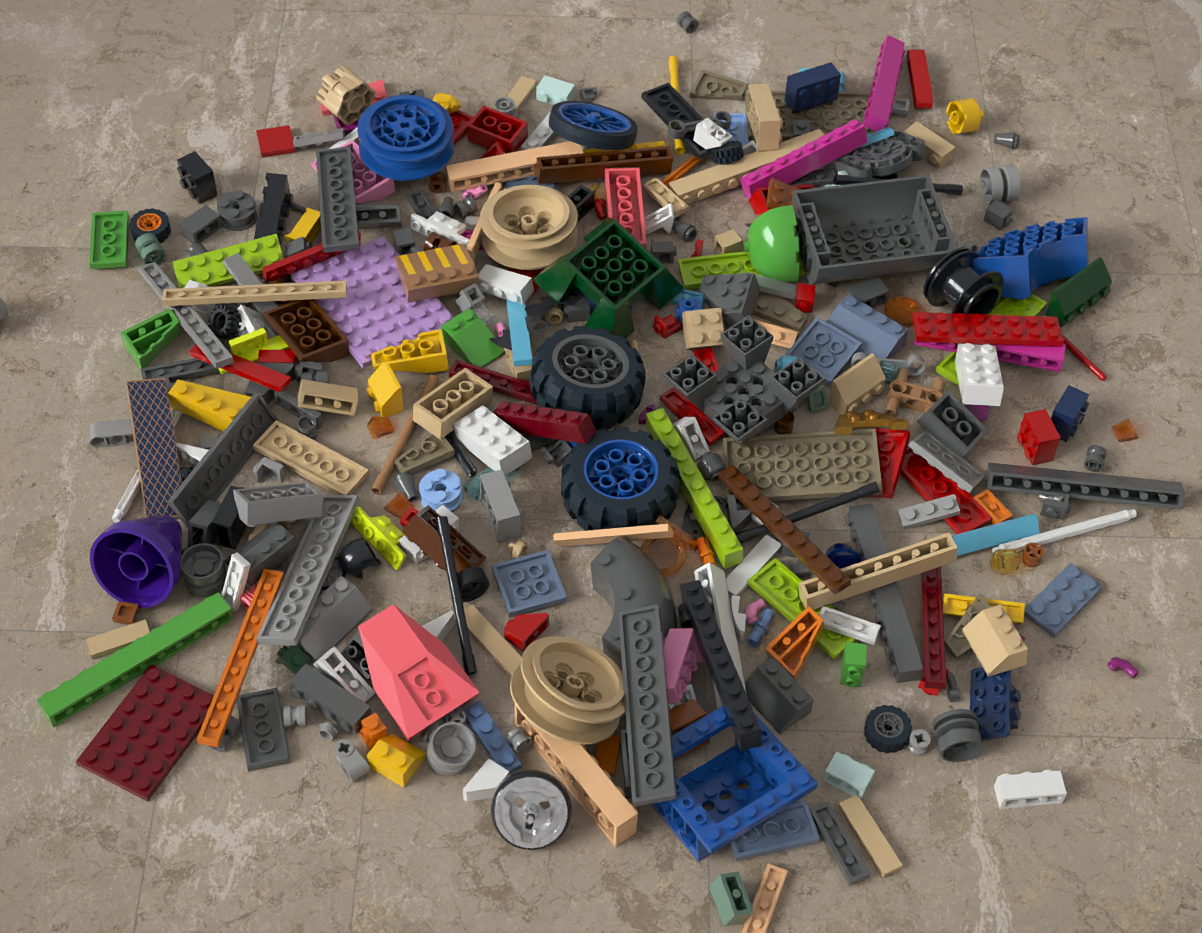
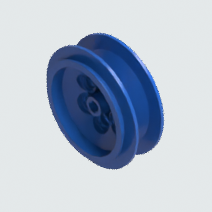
(405, 137)

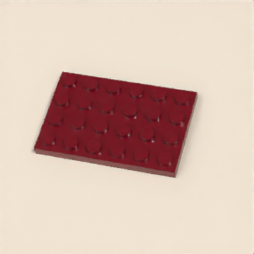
(147, 733)

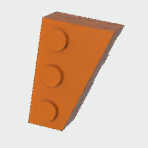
(796, 642)

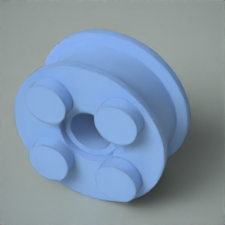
(440, 489)

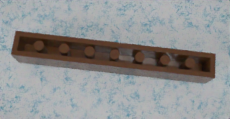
(592, 165)

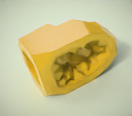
(447, 101)

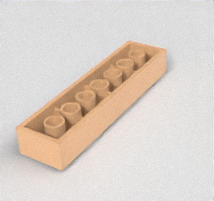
(586, 782)

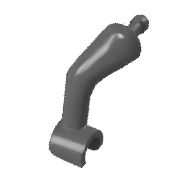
(953, 694)

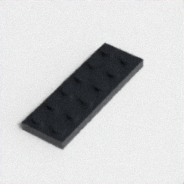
(672, 106)

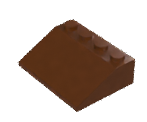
(308, 331)

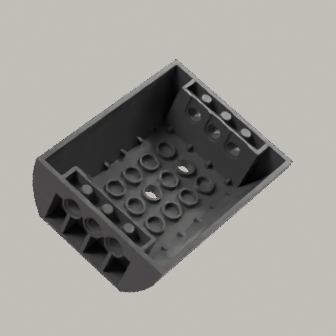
(873, 216)

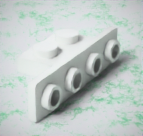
(440, 224)

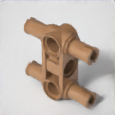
(911, 395)

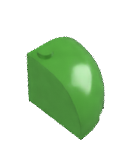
(774, 244)

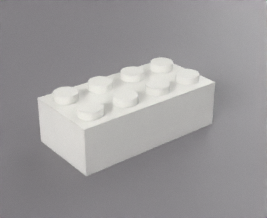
(979, 374)
(492, 440)

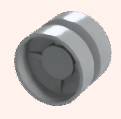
(1000, 183)
(450, 748)

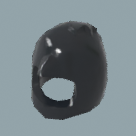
(356, 557)

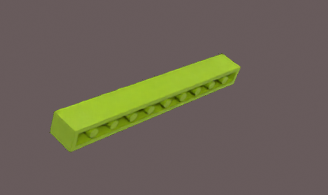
(697, 492)

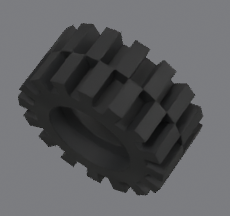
(231, 325)

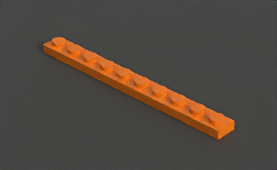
(239, 660)

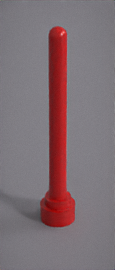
(1087, 362)

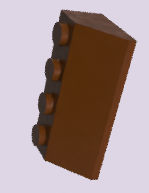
(424, 533)

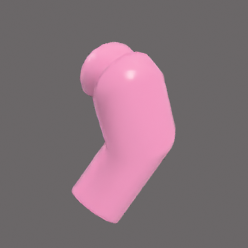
(475, 193)
(751, 610)

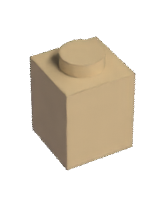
(728, 242)

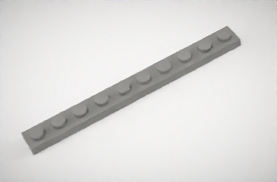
(188, 318)

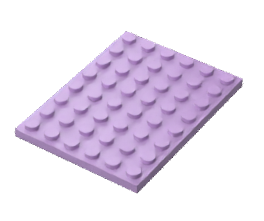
(375, 304)

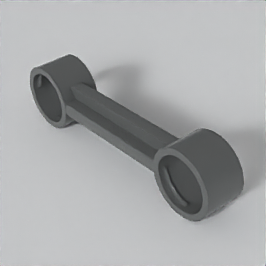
(691, 126)

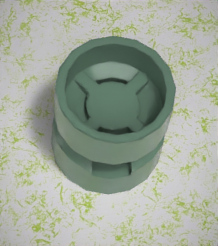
(150, 249)

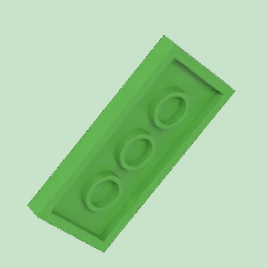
(109, 240)

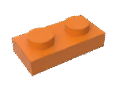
(993, 507)

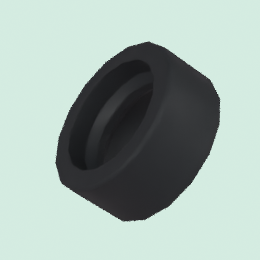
(472, 583)

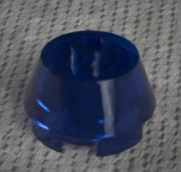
(842, 555)

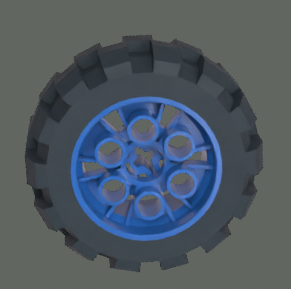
(649, 470)

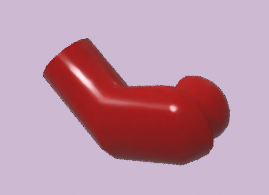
(598, 207)

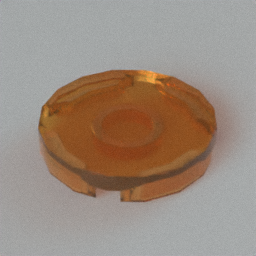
(901, 310)

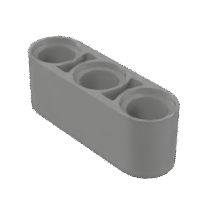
(111, 433)

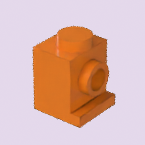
(372, 730)

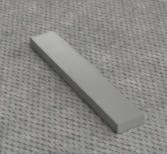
(244, 276)

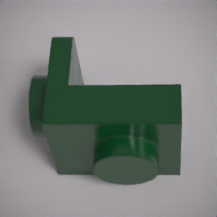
(292, 658)

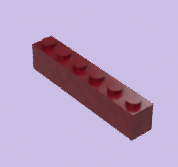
(547, 422)

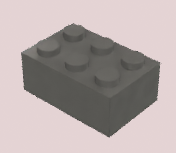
(953, 424)

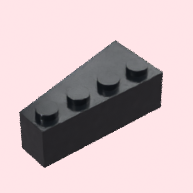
(274, 207)

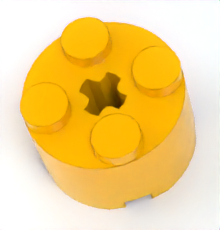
(964, 116)

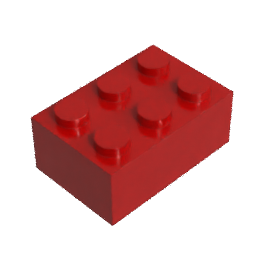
(495, 126)

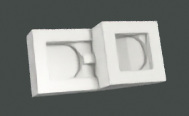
(738, 618)

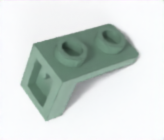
(818, 399)

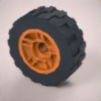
(150, 221)

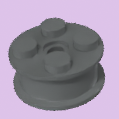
(237, 211)

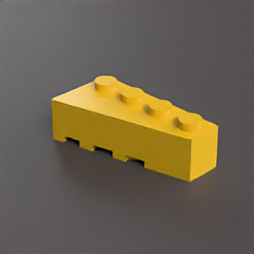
(206, 403)

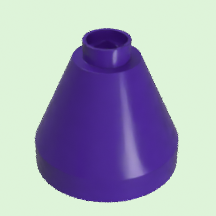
(139, 559)

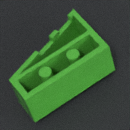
(151, 337)

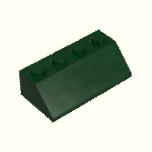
(1079, 292)

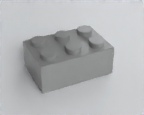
(501, 506)

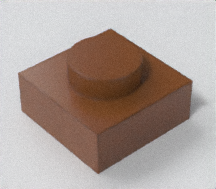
(125, 613)

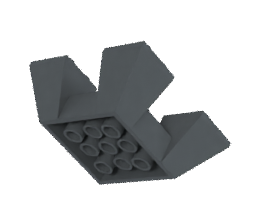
(745, 392)

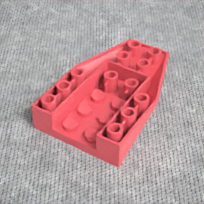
(413, 672)

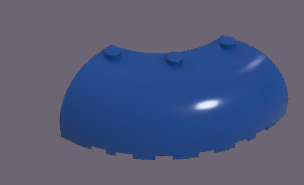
(1036, 255)

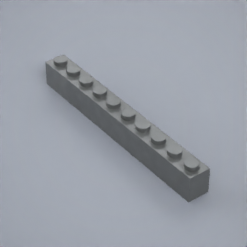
(1085, 485)
(886, 599)

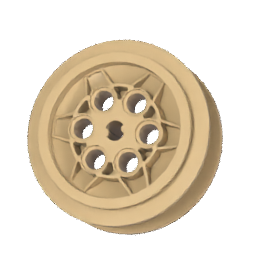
(528, 226)
(569, 690)

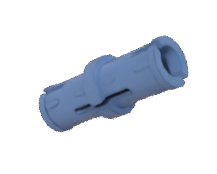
(760, 628)

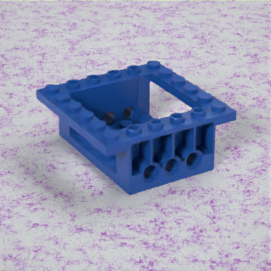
(769, 771)

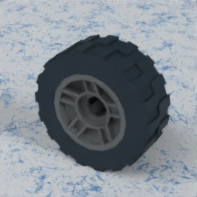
(890, 719)

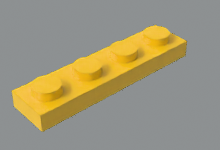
(957, 606)

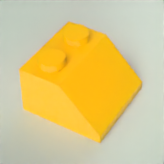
(385, 391)
(395, 759)

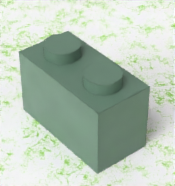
(731, 899)

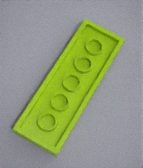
(209, 266)
(781, 590)

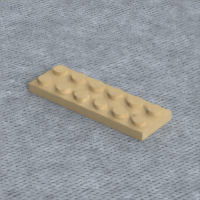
(310, 459)

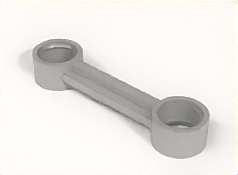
(901, 362)

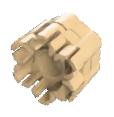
(345, 95)

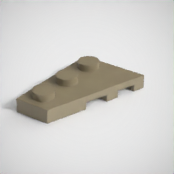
(717, 87)
(779, 311)
(424, 455)
(956, 641)

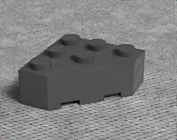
(732, 293)

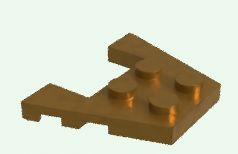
(867, 419)

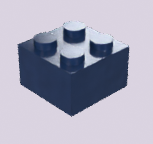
(1070, 412)

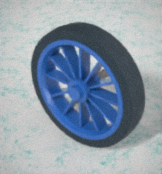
(592, 125)

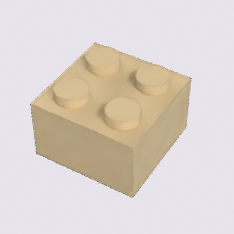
(703, 328)

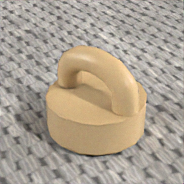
(518, 549)

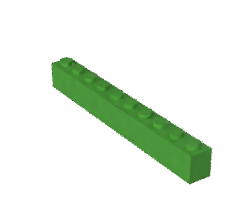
(135, 659)

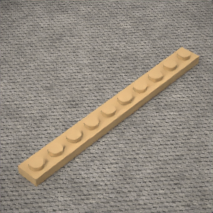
(254, 293)

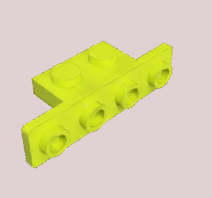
(249, 345)
(381, 535)

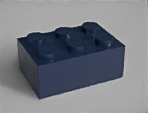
(812, 87)

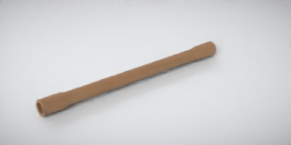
(382, 478)

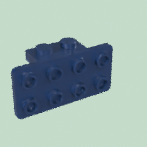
(994, 703)

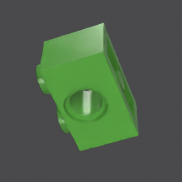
(853, 664)

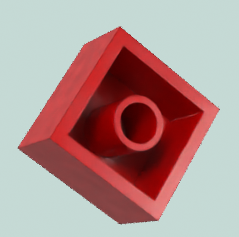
(1038, 437)

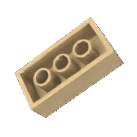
(764, 117)
(451, 402)

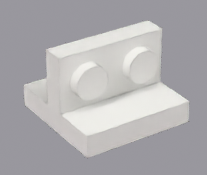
(252, 321)

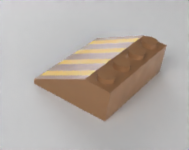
(436, 272)

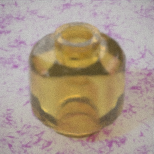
(1005, 561)

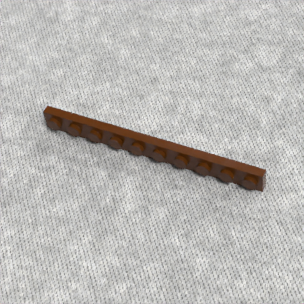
(784, 530)

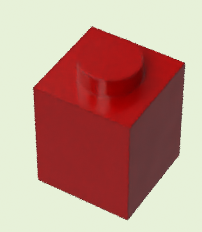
(805, 297)

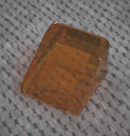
(379, 426)
(1125, 431)
(398, 506)

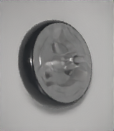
(510, 818)

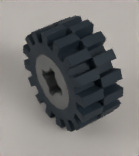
(727, 153)

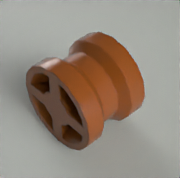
(1032, 549)

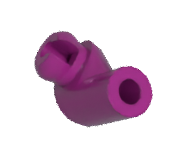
(1125, 665)

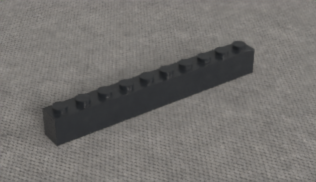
(721, 666)

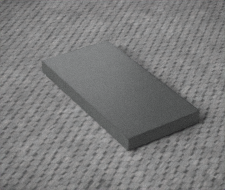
(263, 729)

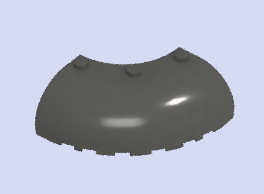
(627, 582)

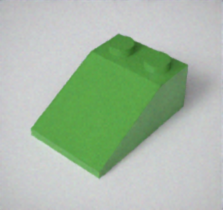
(470, 339)

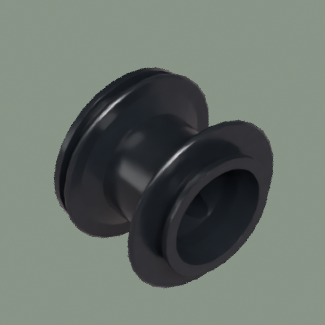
(958, 283)

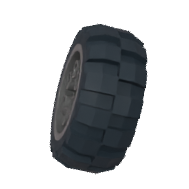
(589, 375)

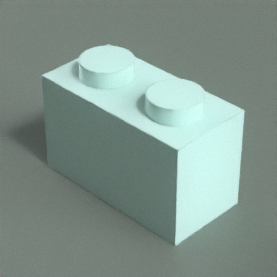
(554, 90)
(848, 775)

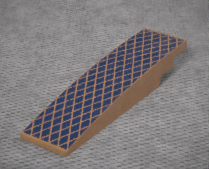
(154, 444)

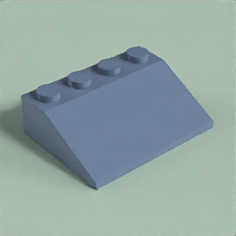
(875, 330)

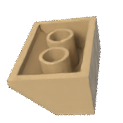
(857, 385)
(996, 641)

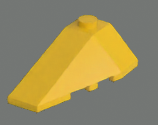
(421, 354)

